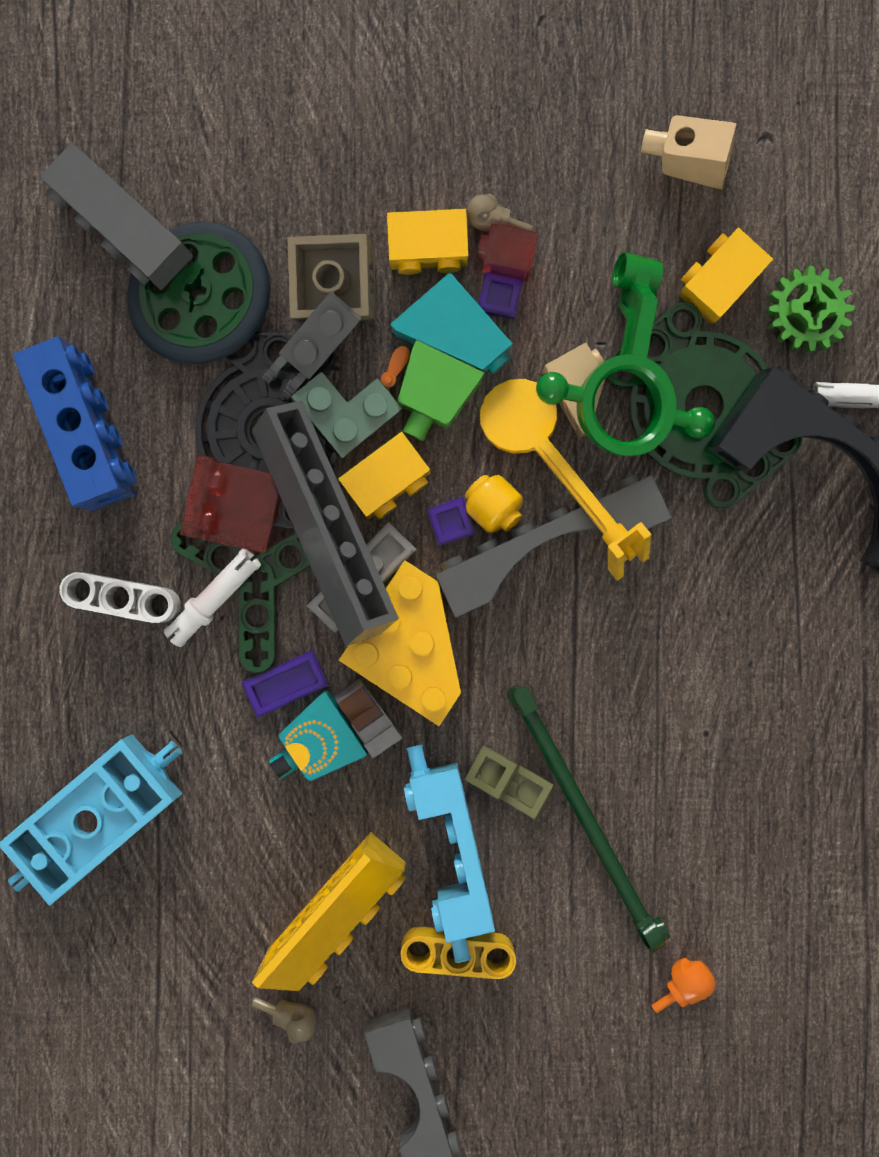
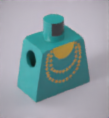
(318, 741)

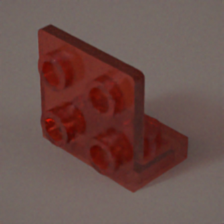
(230, 505)

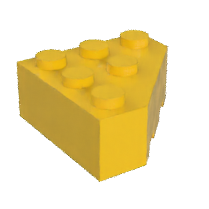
(415, 653)

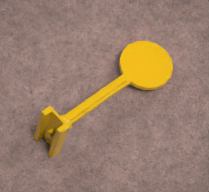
(522, 423)

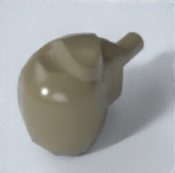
(484, 210)
(294, 1017)

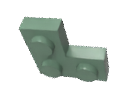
(342, 422)

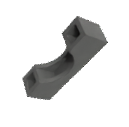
(398, 1050)

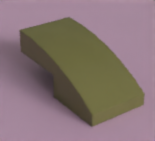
(510, 782)

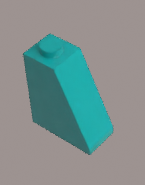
(454, 325)

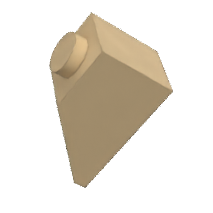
(576, 367)

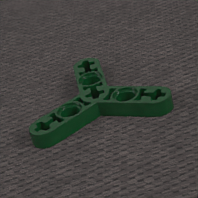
(277, 575)

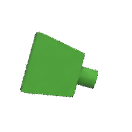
(435, 389)

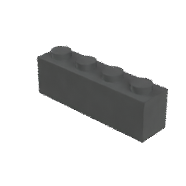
(116, 216)

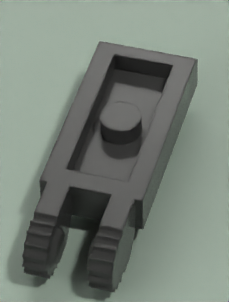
(314, 341)

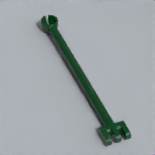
(651, 932)

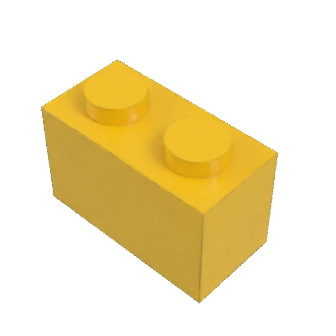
(427, 240)
(725, 275)
(385, 477)

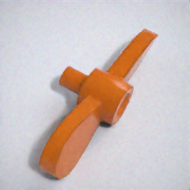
(397, 363)

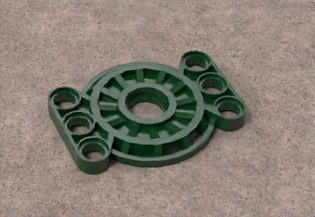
(695, 367)

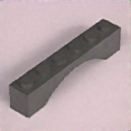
(476, 580)

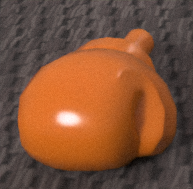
(689, 984)

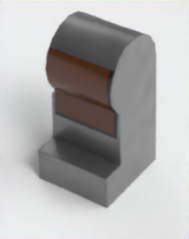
(368, 718)

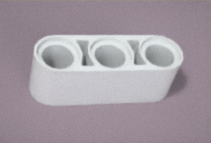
(102, 597)

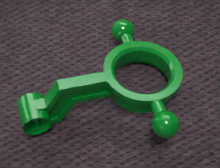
(638, 282)

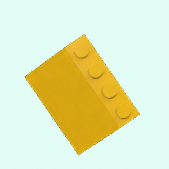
(331, 916)

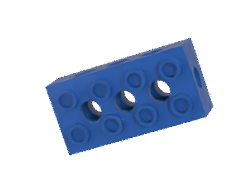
(76, 424)

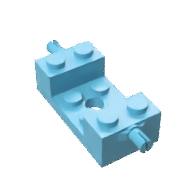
(124, 793)
(461, 907)

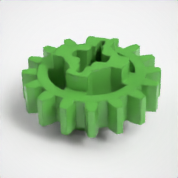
(822, 297)

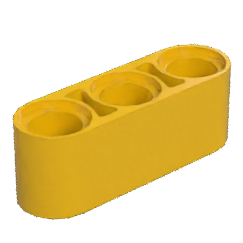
(439, 962)

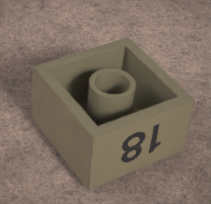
(332, 264)

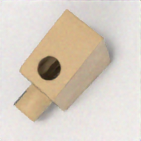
(693, 149)

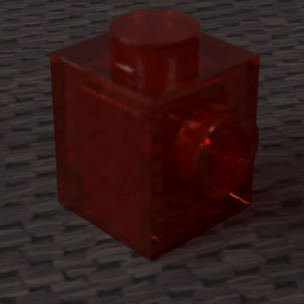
(507, 251)

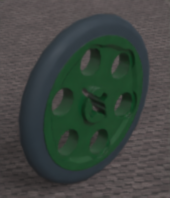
(233, 325)

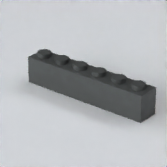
(324, 523)

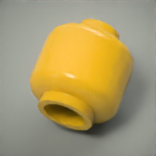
(494, 503)

